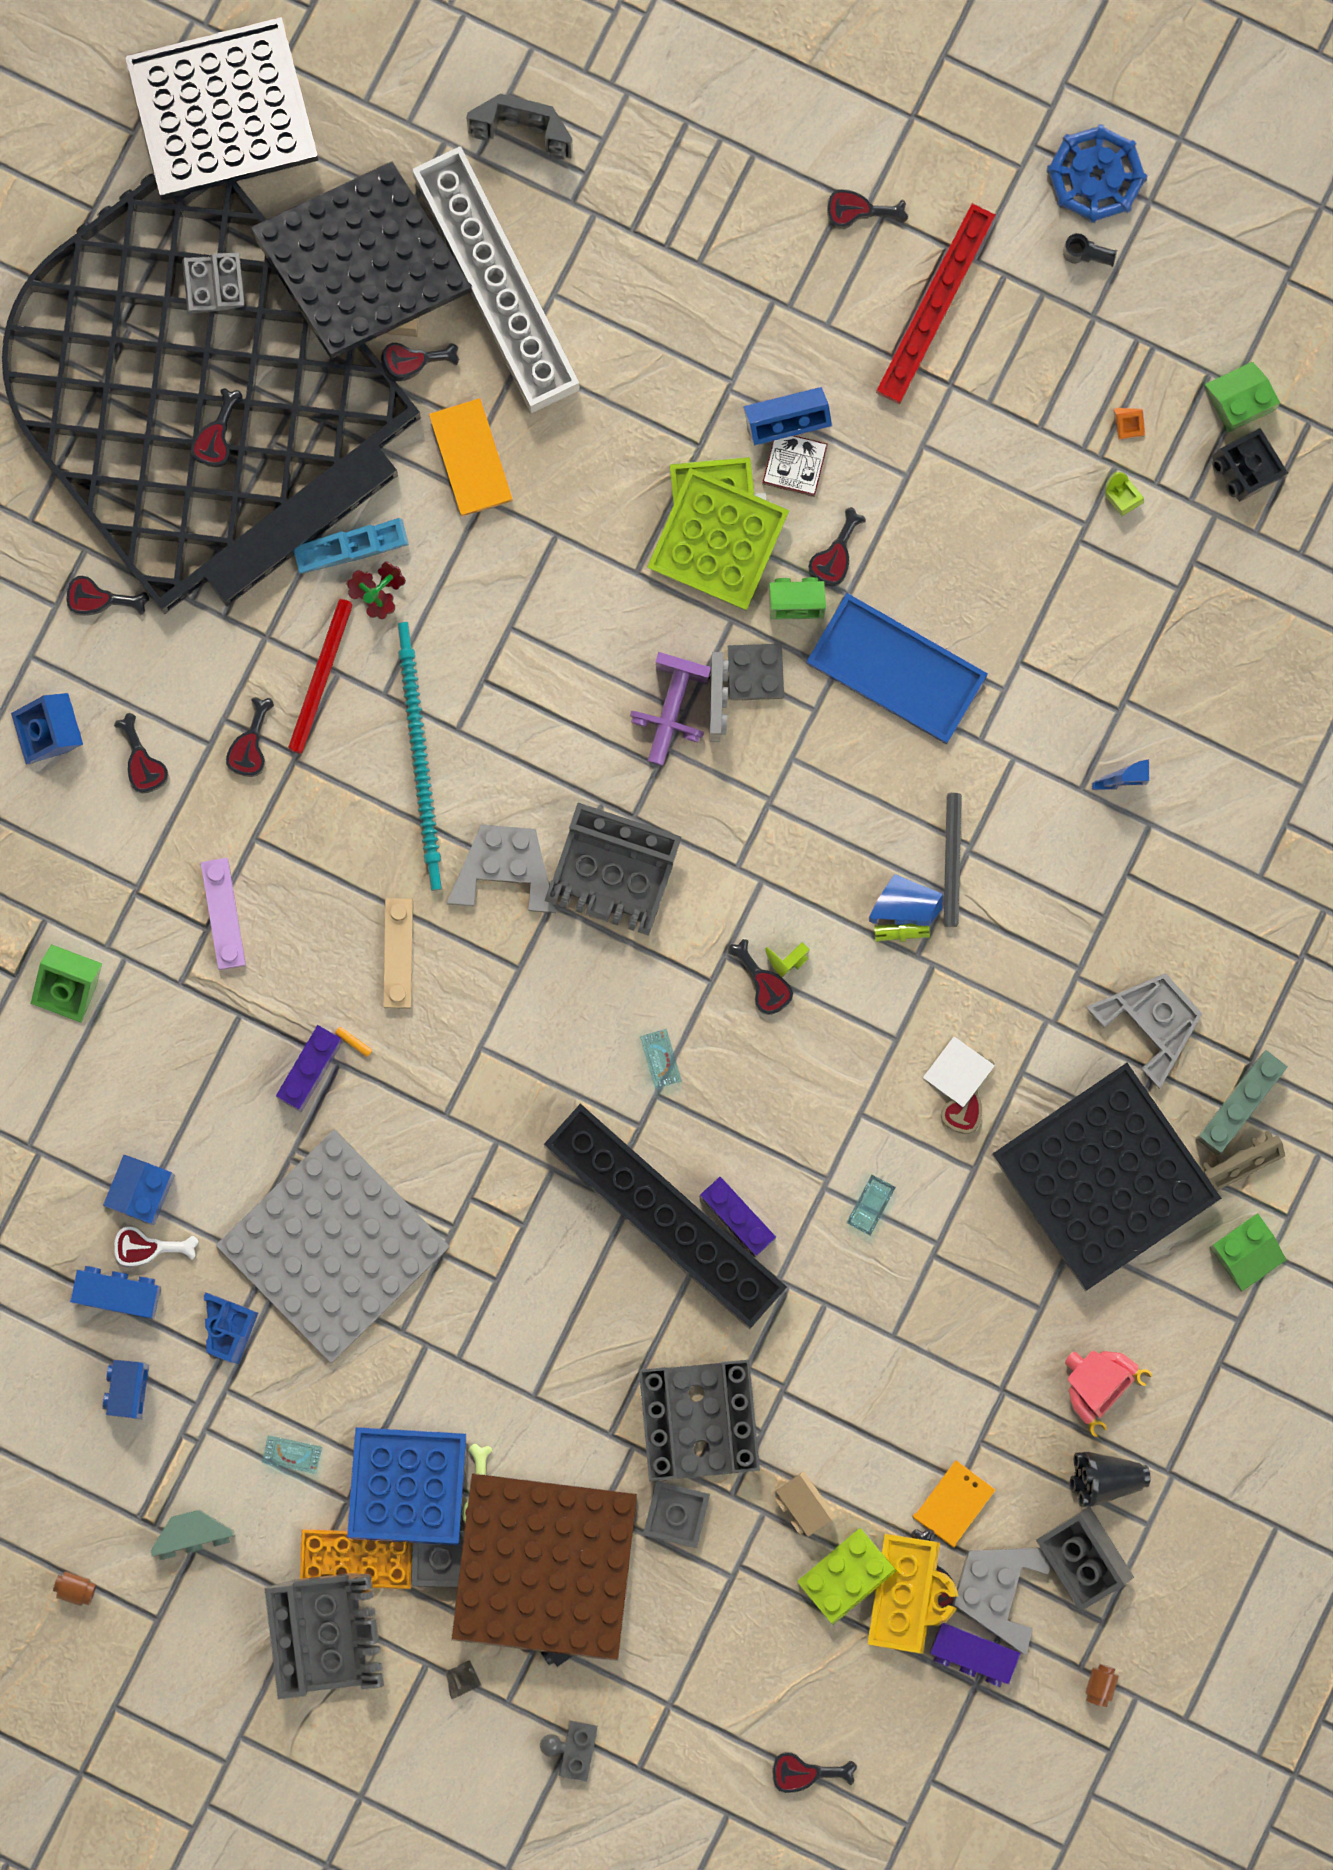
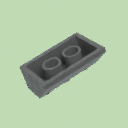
(1085, 1558)

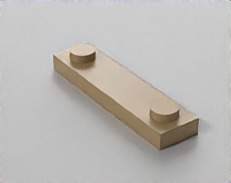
(398, 953)

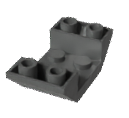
(514, 111)

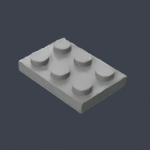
(718, 697)

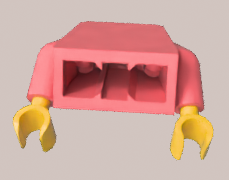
(1099, 1383)

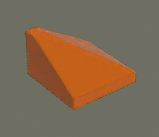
(1129, 422)

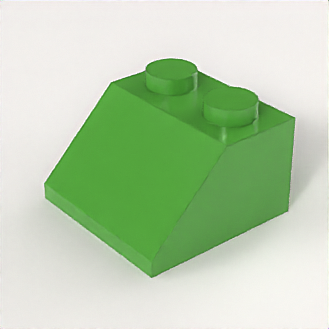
(1242, 396)
(797, 599)
(65, 983)
(1248, 1252)

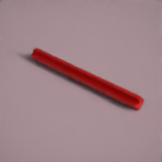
(320, 676)

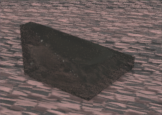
(462, 1679)

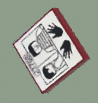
(795, 464)

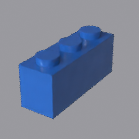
(788, 416)
(116, 1292)

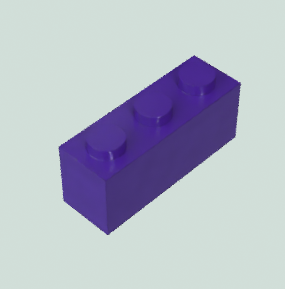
(309, 1068)
(737, 1216)
(974, 1654)

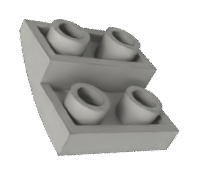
(213, 283)

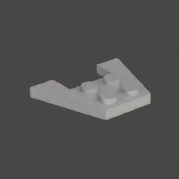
(504, 856)
(1160, 1013)
(989, 1587)

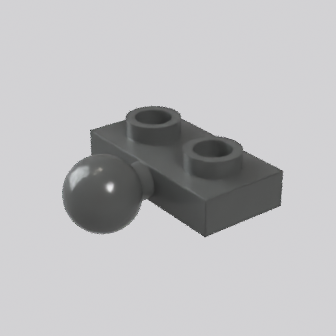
(576, 1749)

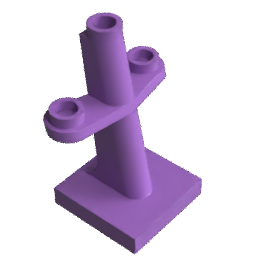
(682, 672)

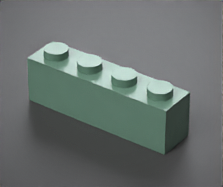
(1241, 1102)

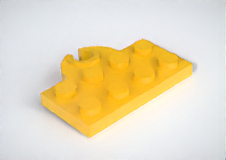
(910, 1596)

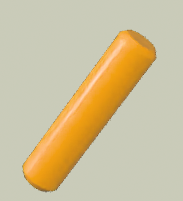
(353, 1041)

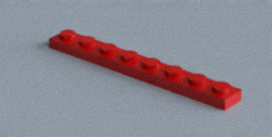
(935, 303)

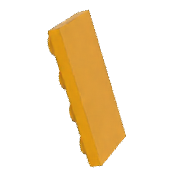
(470, 457)
(334, 1554)

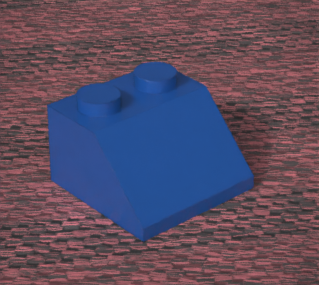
(47, 728)
(139, 1189)
(126, 1389)

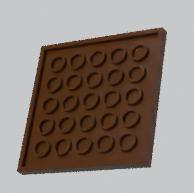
(544, 1567)

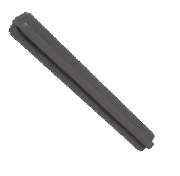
(952, 860)

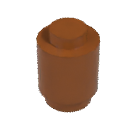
(74, 1589)
(1101, 1685)

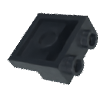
(1248, 465)

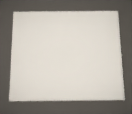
(958, 1071)

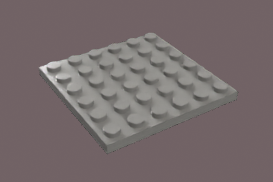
(332, 1246)

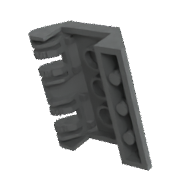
(614, 867)
(322, 1634)

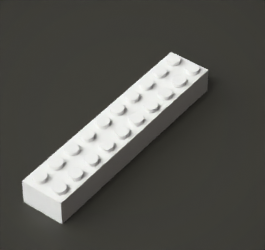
(497, 280)

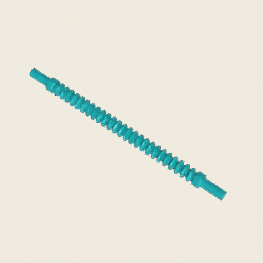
(407, 655)

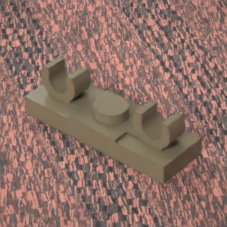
(1245, 1161)

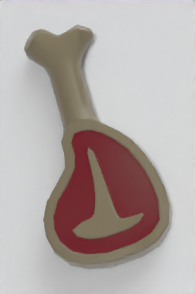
(966, 1118)

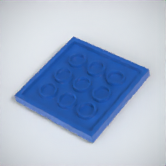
(406, 1486)

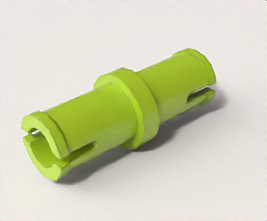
(900, 932)

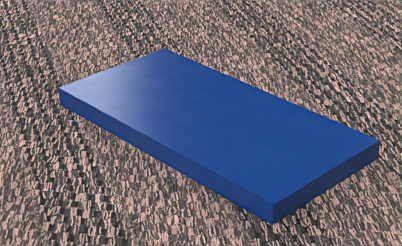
(896, 668)

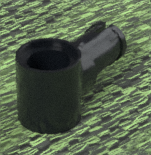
(1090, 251)

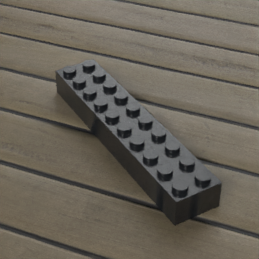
(665, 1216)

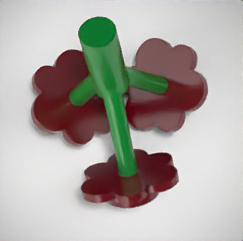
(378, 602)

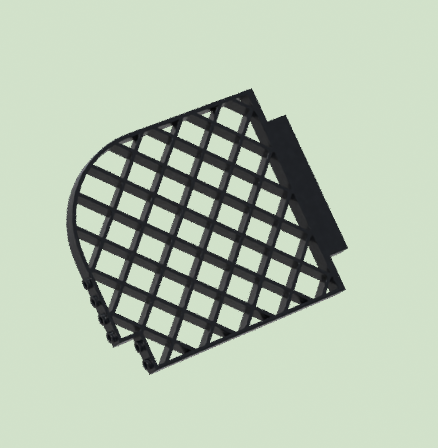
(296, 519)

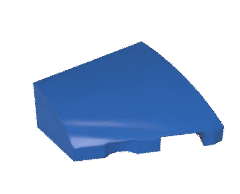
(227, 1328)

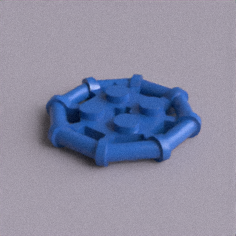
(1104, 160)

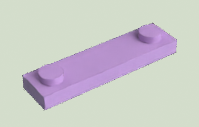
(223, 914)

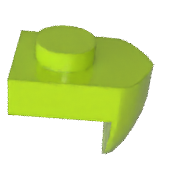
(1122, 493)
(796, 959)

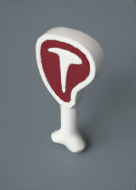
(136, 1249)

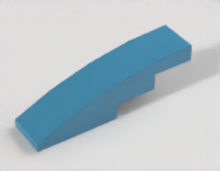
(351, 545)

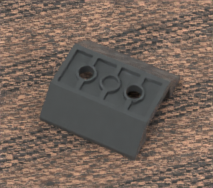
(721, 1419)

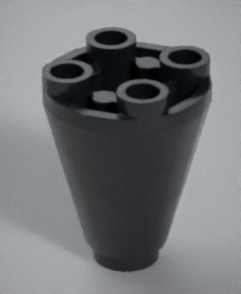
(1106, 1478)

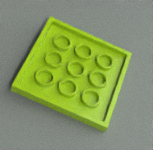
(718, 539)

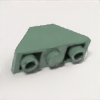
(190, 1532)

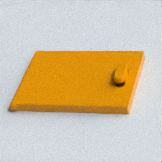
(954, 1503)

